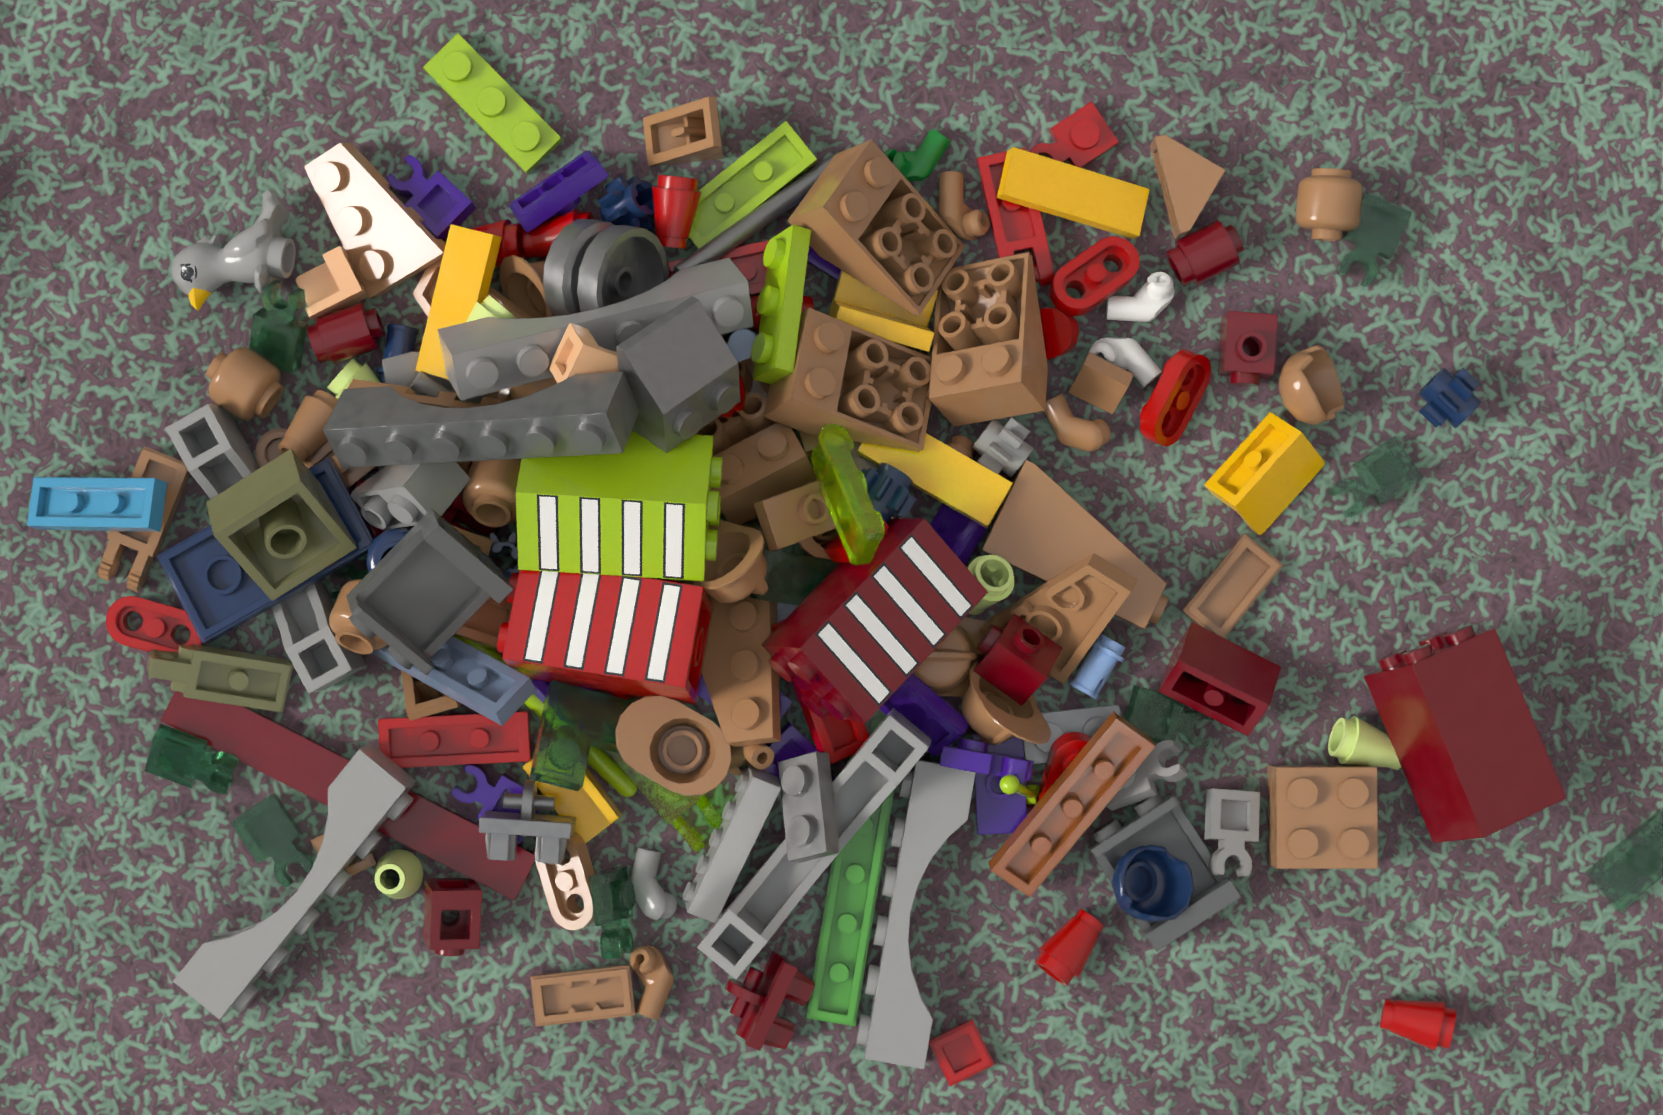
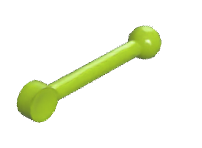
(1010, 784)

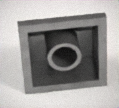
(679, 375)

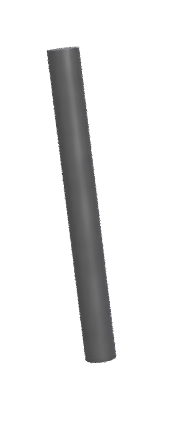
(754, 220)

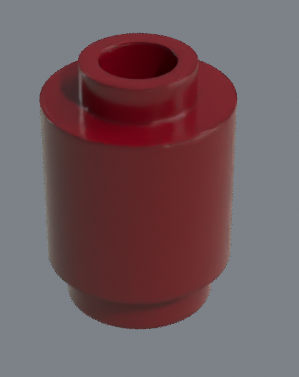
(1205, 253)
(346, 333)

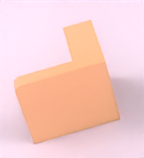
(331, 284)
(581, 355)

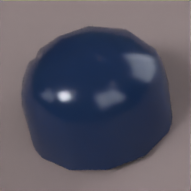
(1152, 884)

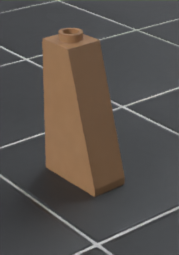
(1049, 532)

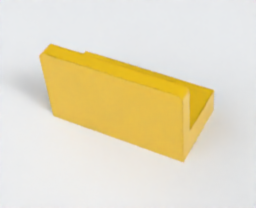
(874, 313)
(1266, 472)
(589, 805)

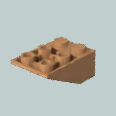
(878, 227)
(988, 342)
(853, 382)
(757, 453)

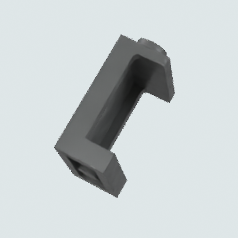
(425, 591)
(1164, 824)

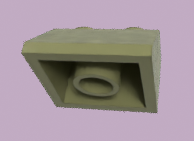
(279, 525)

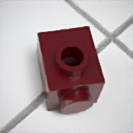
(1247, 347)
(1016, 658)

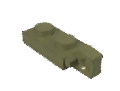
(224, 676)

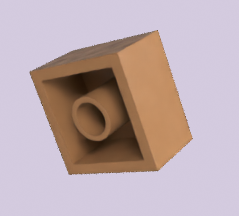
(1322, 817)

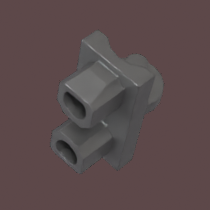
(504, 827)

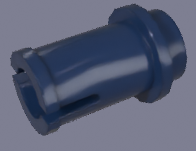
(399, 340)

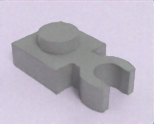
(1141, 783)
(1232, 820)

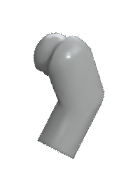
(648, 893)

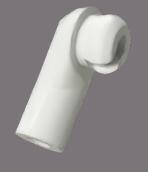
(1146, 303)
(1127, 355)

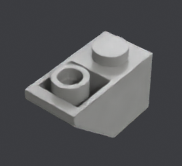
(406, 492)

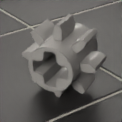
(1003, 446)

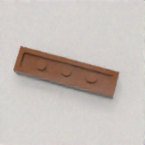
(1071, 804)

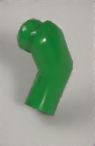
(920, 163)

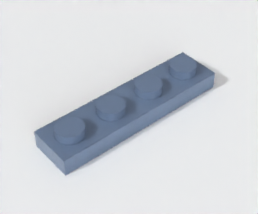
(472, 679)

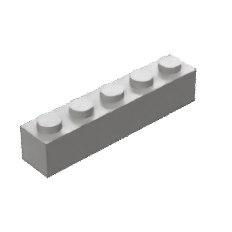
(731, 843)

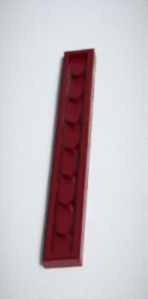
(314, 767)

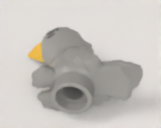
(251, 256)

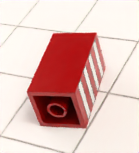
(608, 632)

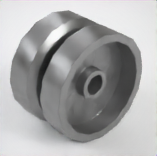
(601, 265)

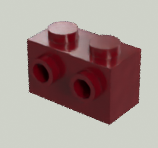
(1220, 679)

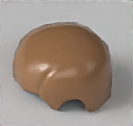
(1311, 386)

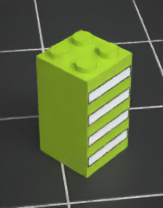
(621, 511)

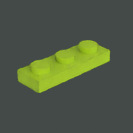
(492, 104)
(750, 182)
(780, 304)

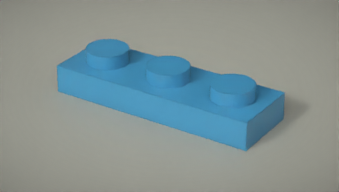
(97, 504)

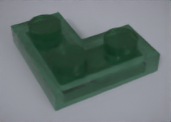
(568, 727)

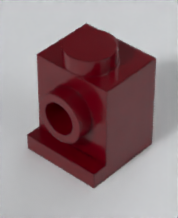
(462, 932)

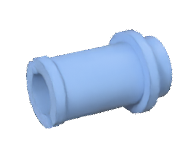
(1098, 666)

